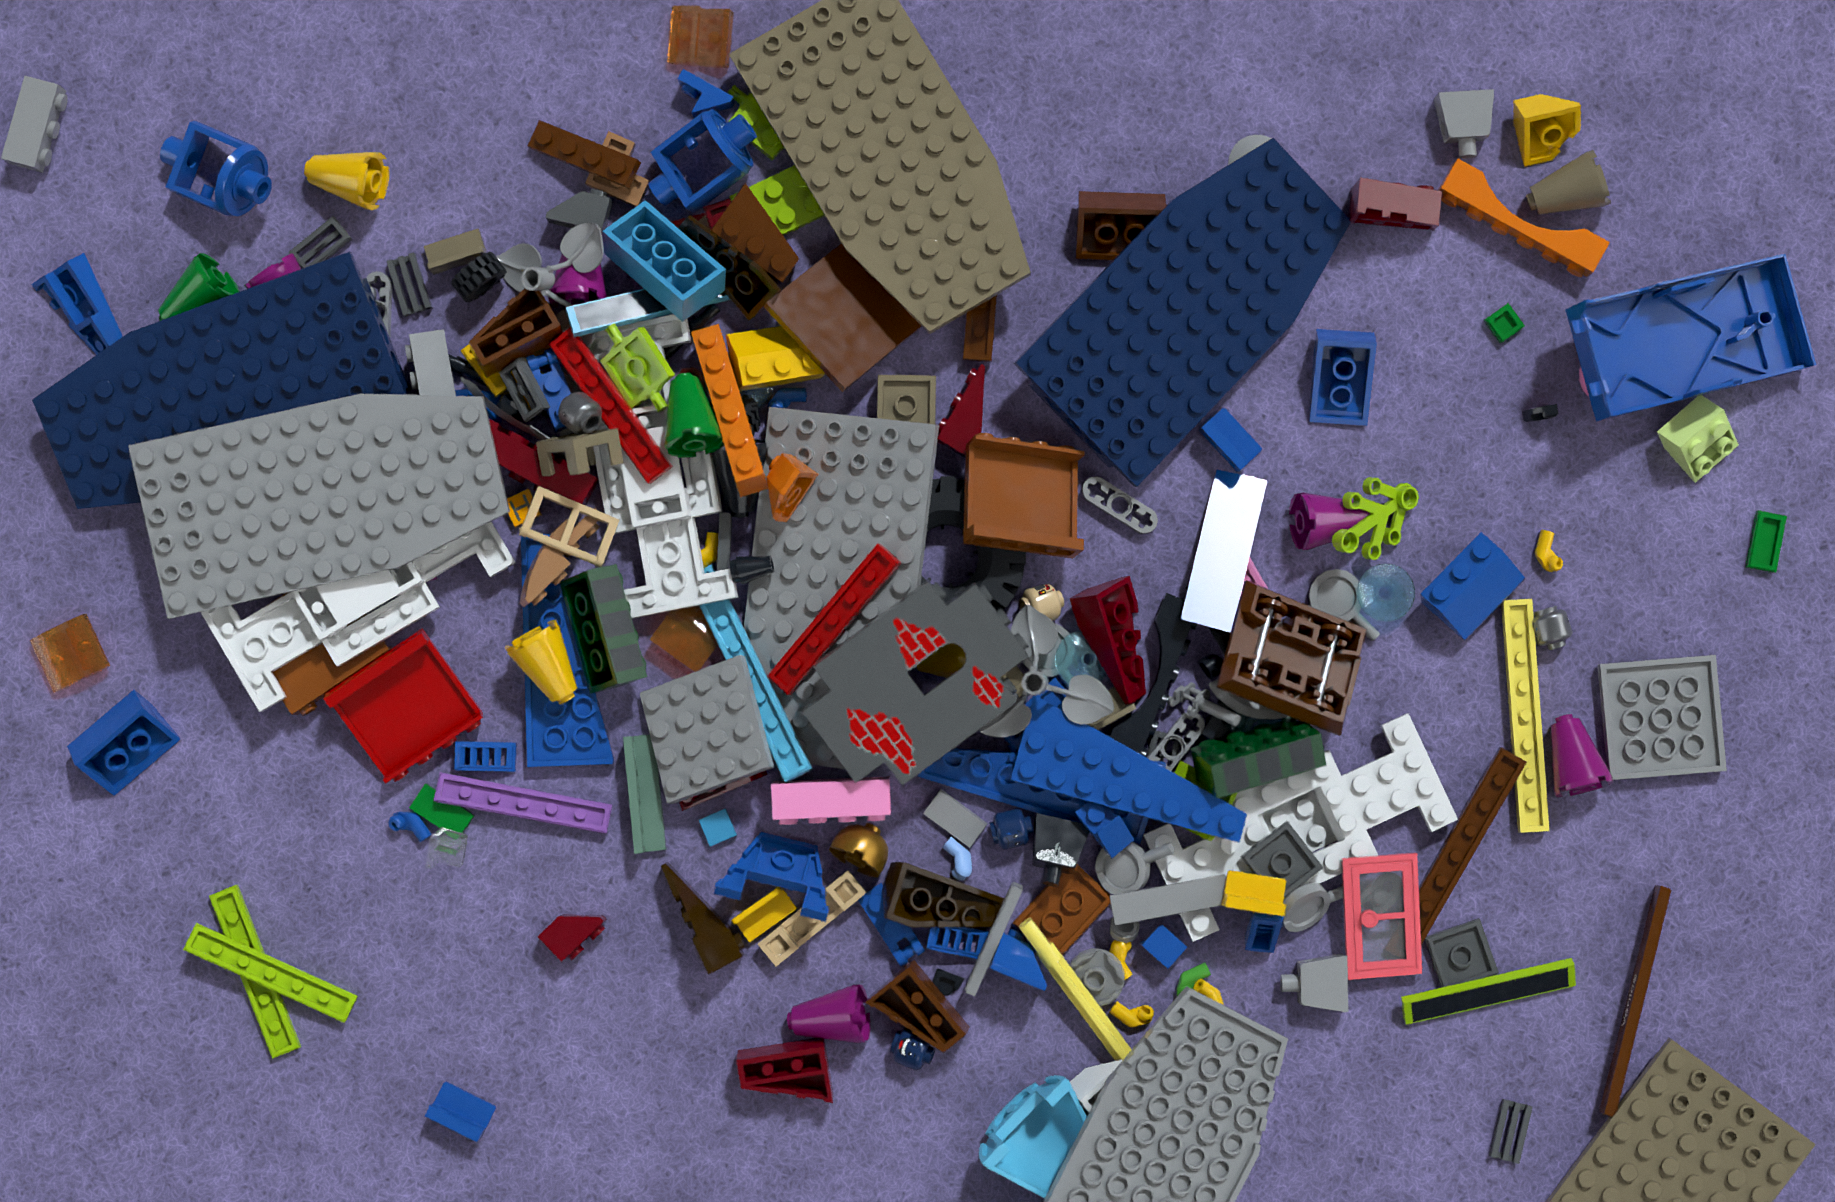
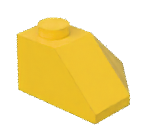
(1544, 125)

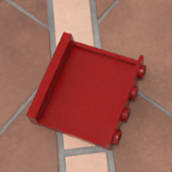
(405, 706)

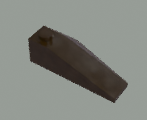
(745, 280)
(931, 900)
(713, 936)

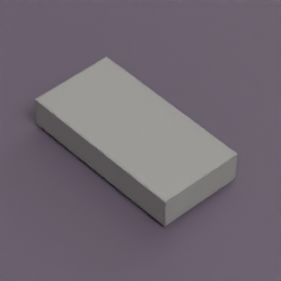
(955, 818)

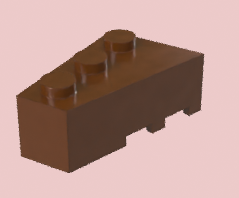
(755, 234)
(516, 332)
(920, 1006)

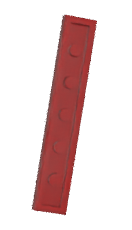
(615, 410)
(834, 619)

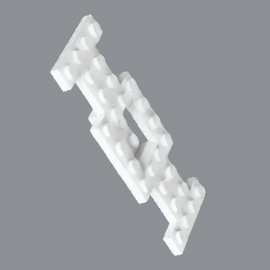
(664, 509)
(323, 611)
(1321, 810)

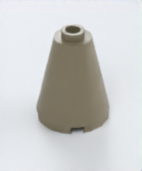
(1571, 187)

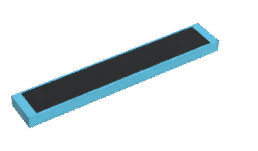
(619, 309)

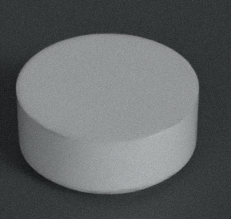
(1124, 932)

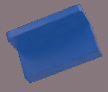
(1230, 439)
(461, 1111)

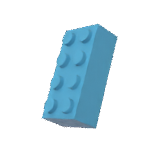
(664, 260)

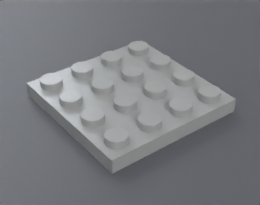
(1662, 717)
(706, 729)

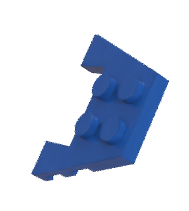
(782, 864)

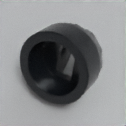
(1211, 665)

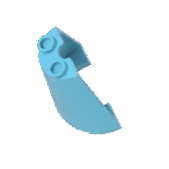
(1034, 1134)

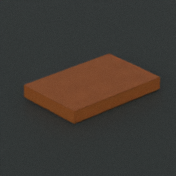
(1066, 910)

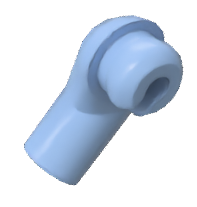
(962, 859)

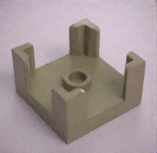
(907, 398)
(579, 450)

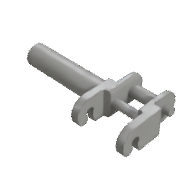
(1202, 702)

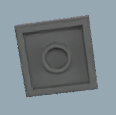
(1283, 856)
(1461, 954)

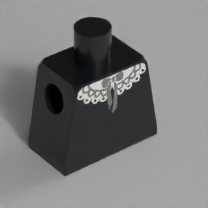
(1057, 846)

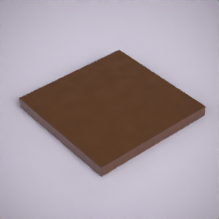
(842, 317)

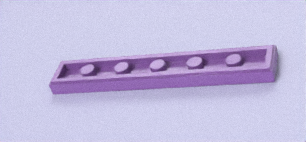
(523, 803)

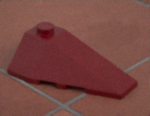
(1107, 624)

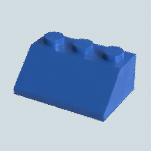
(1472, 586)
(122, 743)

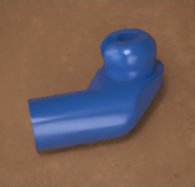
(786, 396)
(411, 822)

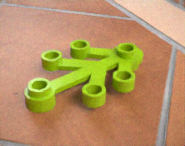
(1402, 499)

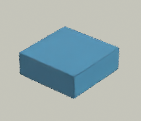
(717, 827)

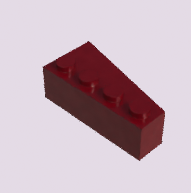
(523, 462)

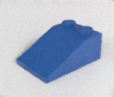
(1342, 376)

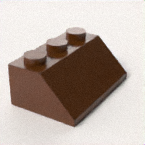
(1112, 221)

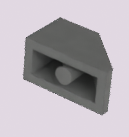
(582, 208)

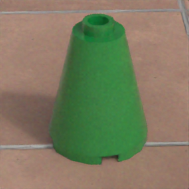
(197, 286)
(690, 419)

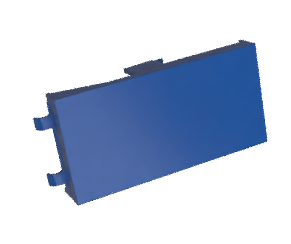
(1690, 336)

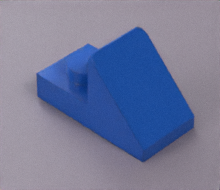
(710, 96)
(1105, 827)

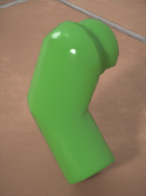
(1190, 976)

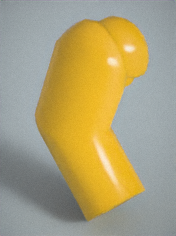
(710, 552)
(1545, 554)
(1120, 950)
(1208, 990)
(1132, 1017)

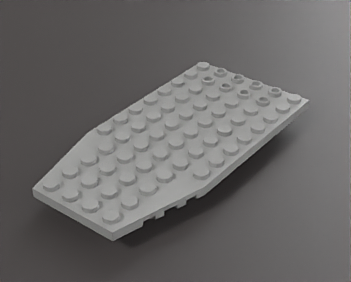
(867, 492)
(314, 495)
(1178, 1111)

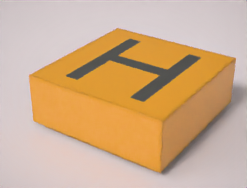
(519, 507)

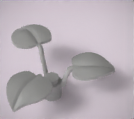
(523, 265)
(1085, 700)

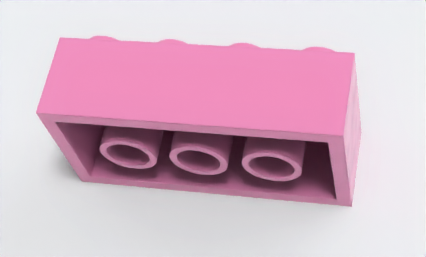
(830, 798)

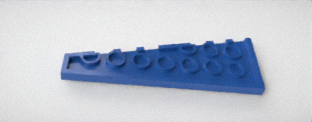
(554, 731)
(1102, 771)
(990, 776)

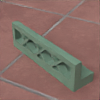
(644, 794)

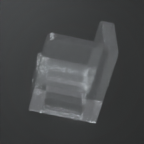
(446, 847)

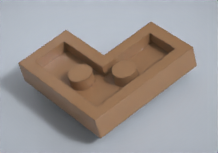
(639, 186)

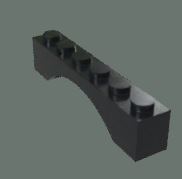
(1172, 643)

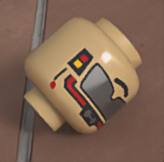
(1043, 599)

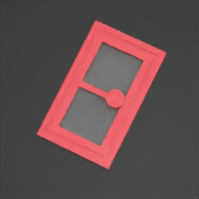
(1382, 915)

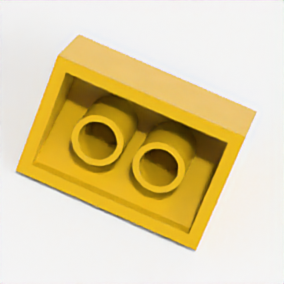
(769, 359)

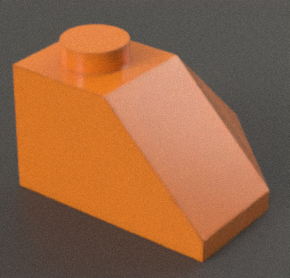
(787, 485)

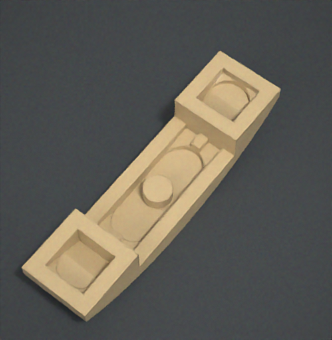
(799, 929)

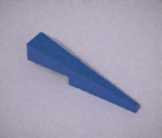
(82, 301)

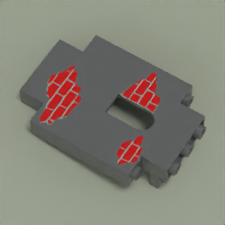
(877, 709)

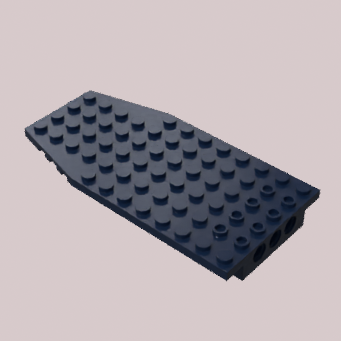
(1186, 309)
(214, 365)

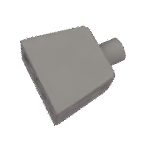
(1465, 118)
(1320, 982)

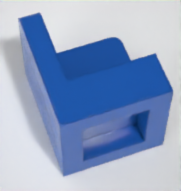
(1164, 946)

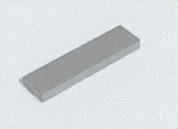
(1168, 899)
(993, 938)

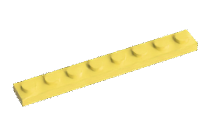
(1525, 714)

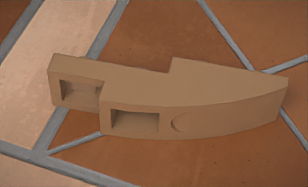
(550, 563)

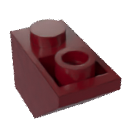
(569, 932)

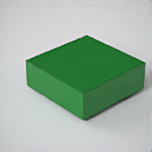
(1504, 323)

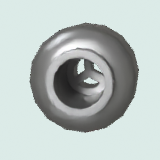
(580, 413)
(1551, 627)

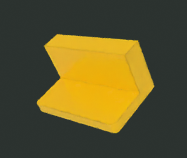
(1254, 893)
(764, 913)

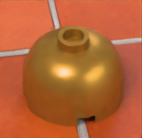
(862, 848)

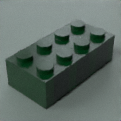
(603, 628)
(1258, 756)

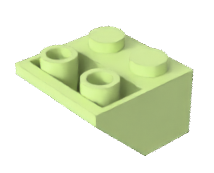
(1698, 437)

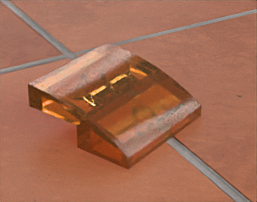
(700, 36)
(686, 637)
(69, 652)

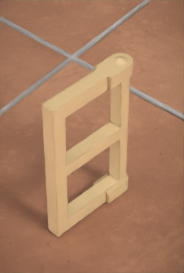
(577, 508)

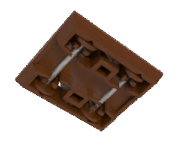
(1285, 659)

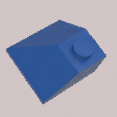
(1017, 960)

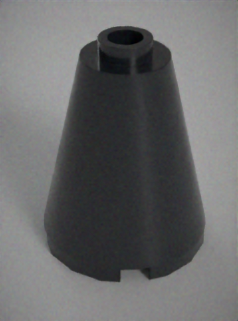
(732, 501)

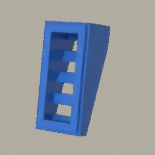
(460, 756)
(1263, 932)
(933, 935)

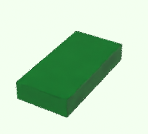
(1766, 541)
(440, 814)

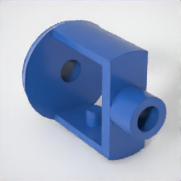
(730, 138)
(240, 181)

